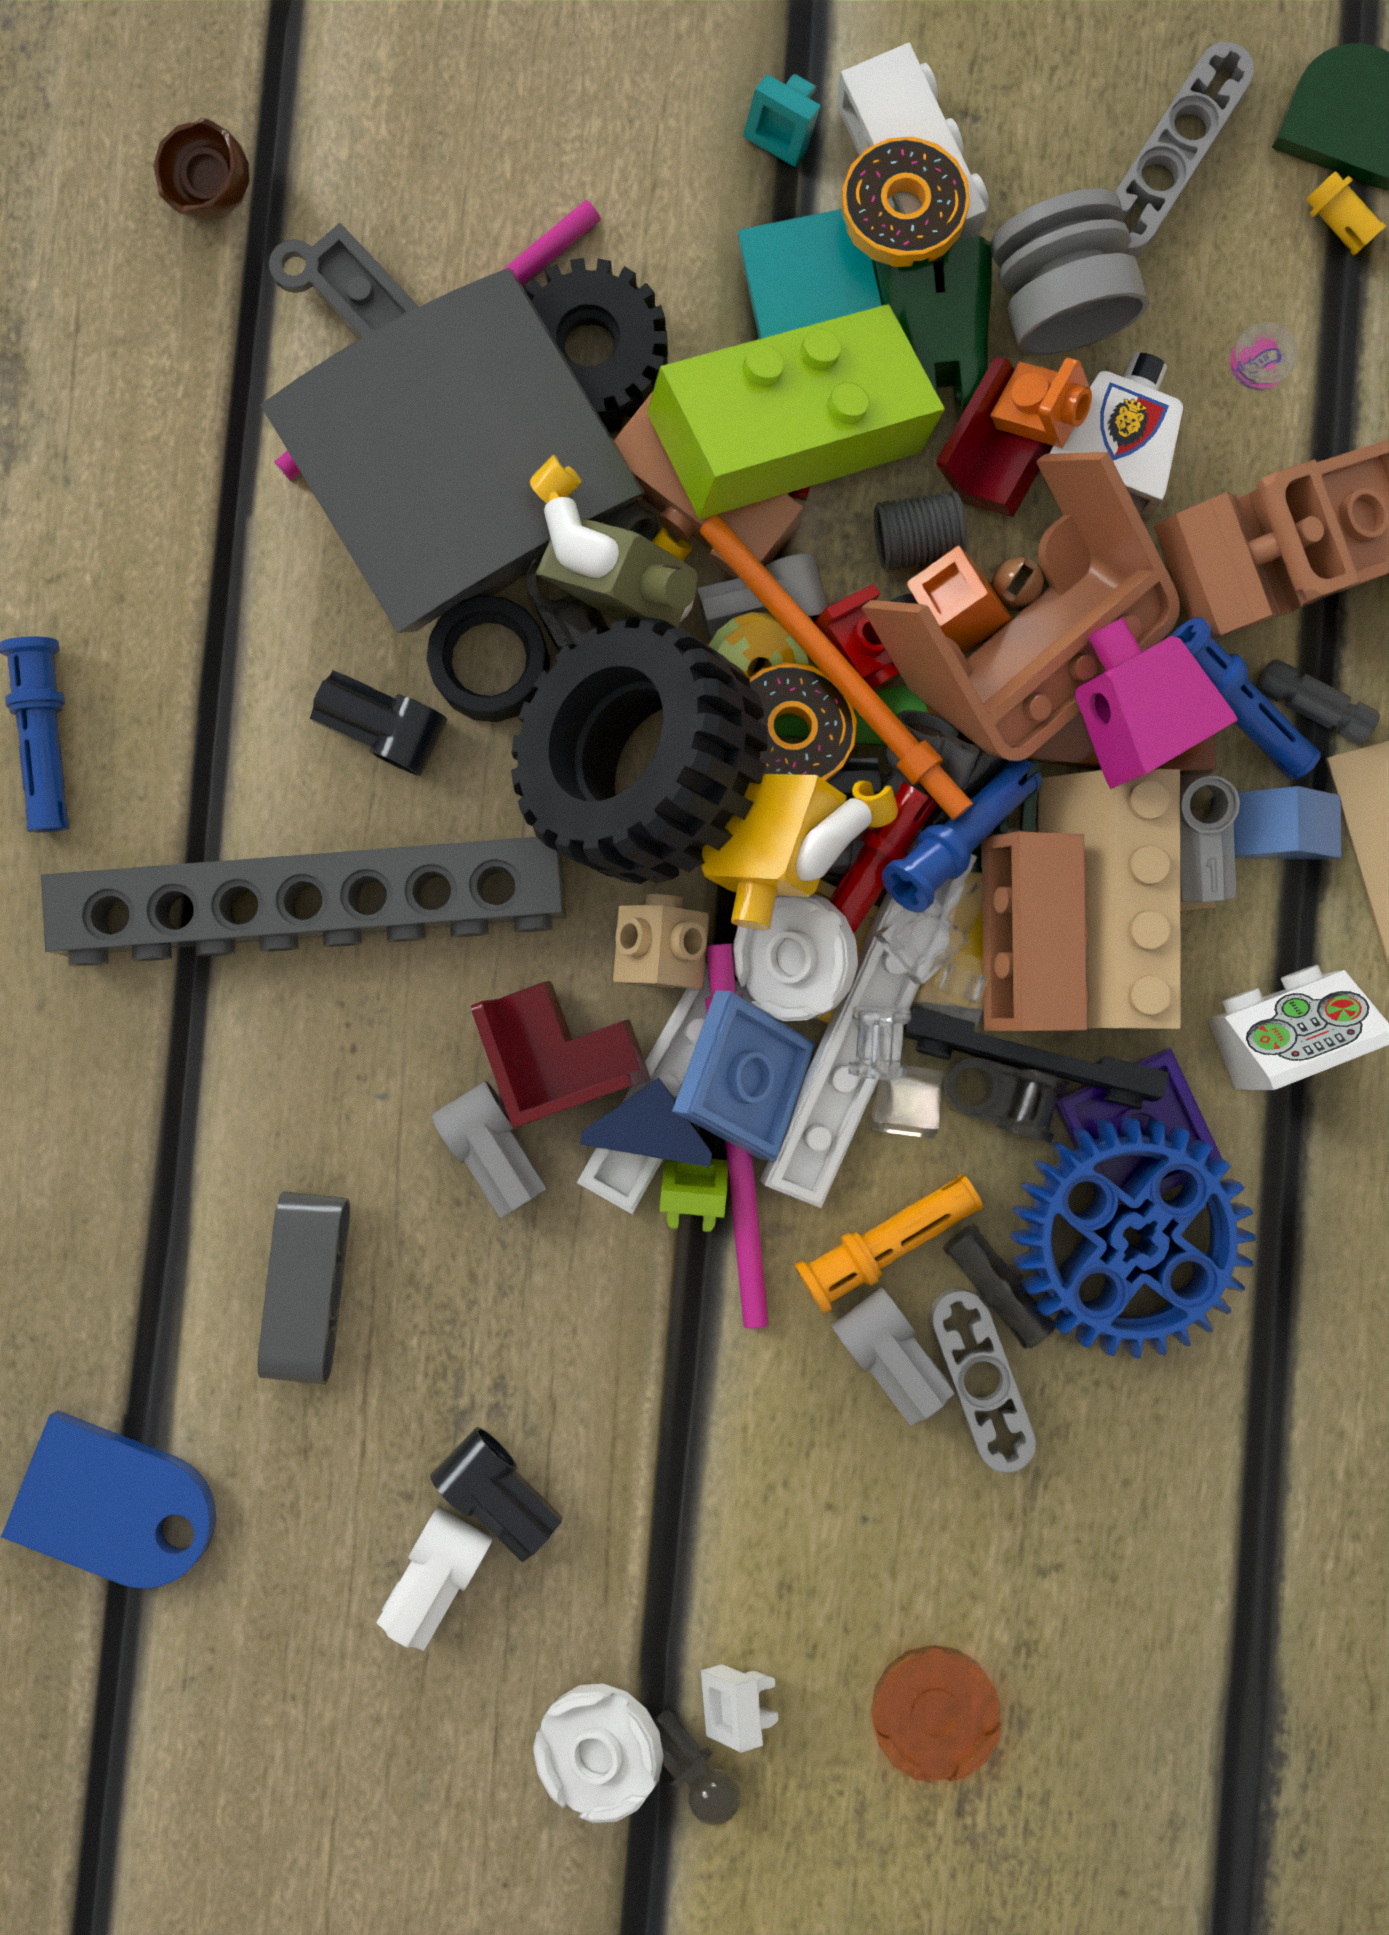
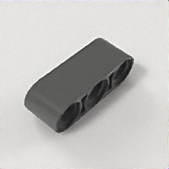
(303, 1287)

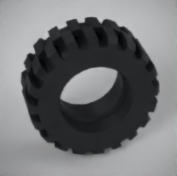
(586, 717)

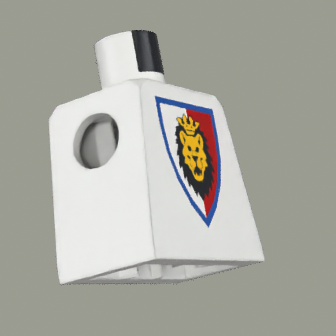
(1135, 428)

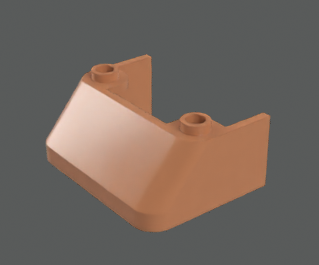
(1027, 674)

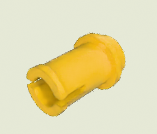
(1344, 212)

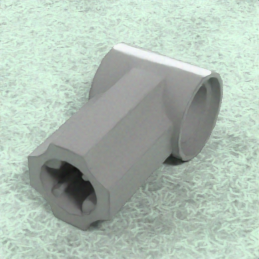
(732, 598)
(1208, 843)
(482, 1136)
(885, 1344)

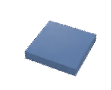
(744, 1076)

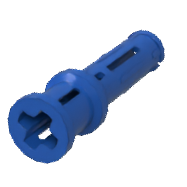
(36, 706)
(1254, 711)
(946, 849)

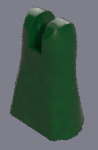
(945, 313)

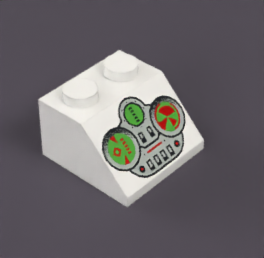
(1296, 1030)

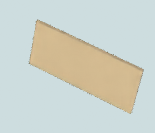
(1363, 787)

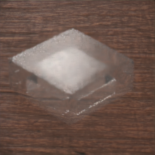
(908, 1103)

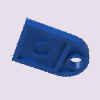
(105, 1502)

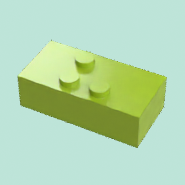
(793, 410)

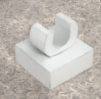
(733, 1707)

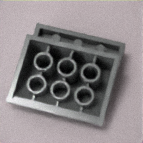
(432, 441)

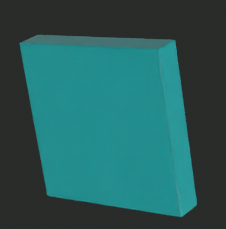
(805, 272)

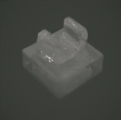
(956, 988)

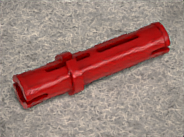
(882, 845)

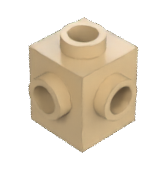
(661, 944)

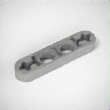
(1178, 153)

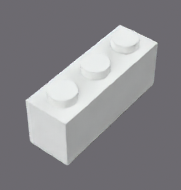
(899, 99)

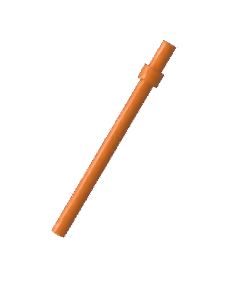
(917, 759)

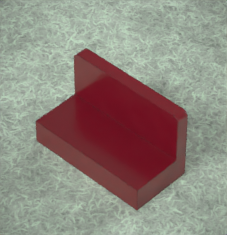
(986, 463)

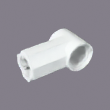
(439, 1567)

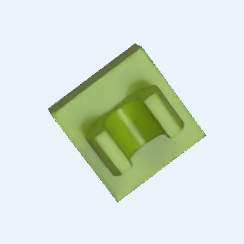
(694, 1191)

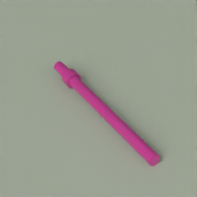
(741, 1178)

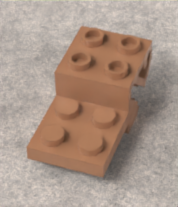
(1284, 543)

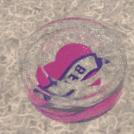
(1263, 356)

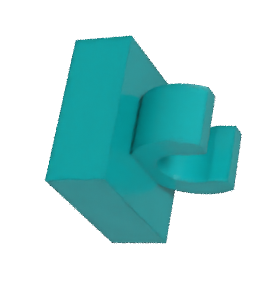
(782, 117)

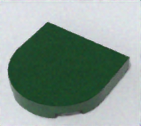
(1342, 114)

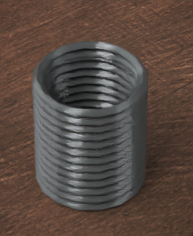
(919, 529)

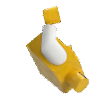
(790, 840)

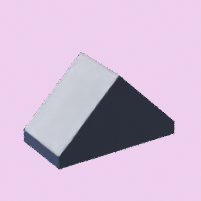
(649, 1128)

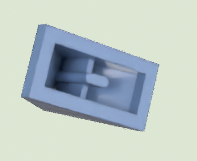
(1288, 824)

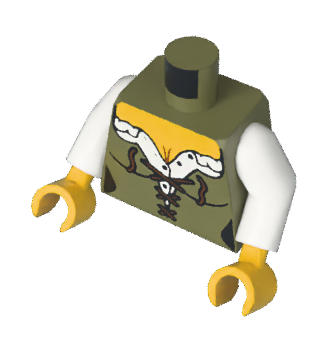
(608, 564)

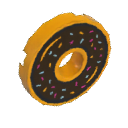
(909, 167)
(827, 713)

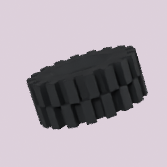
(629, 315)

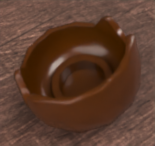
(201, 170)

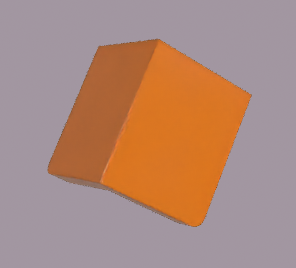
(960, 599)

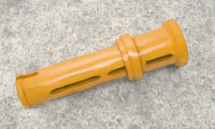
(863, 1256)

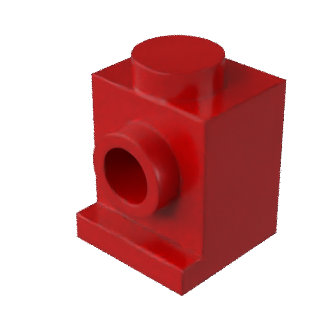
(856, 639)

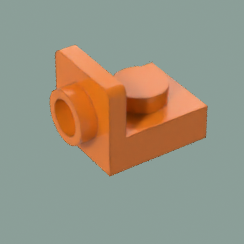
(1044, 402)

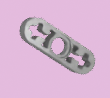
(1014, 1418)

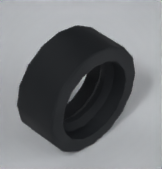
(459, 620)

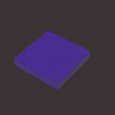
(1177, 1108)

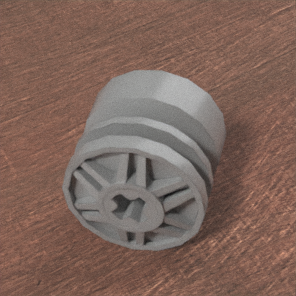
(1069, 272)

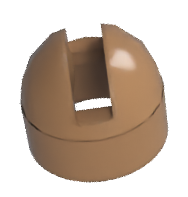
(1008, 572)

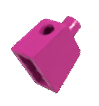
(1147, 703)

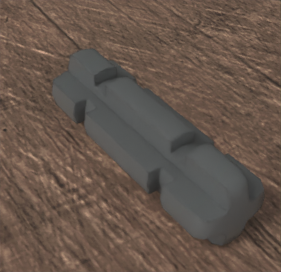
(1318, 701)

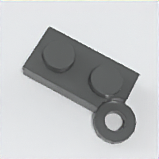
(344, 279)

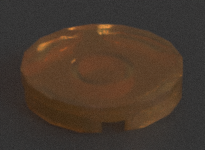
(936, 1714)

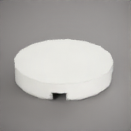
(800, 962)
(598, 1752)

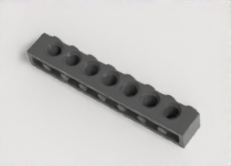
(80, 901)

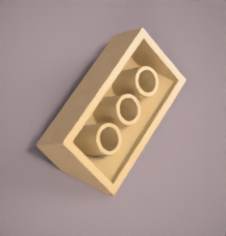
(1128, 892)

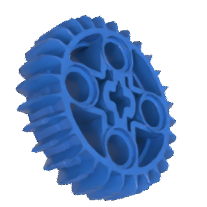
(1152, 1219)

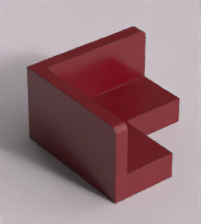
(539, 1062)

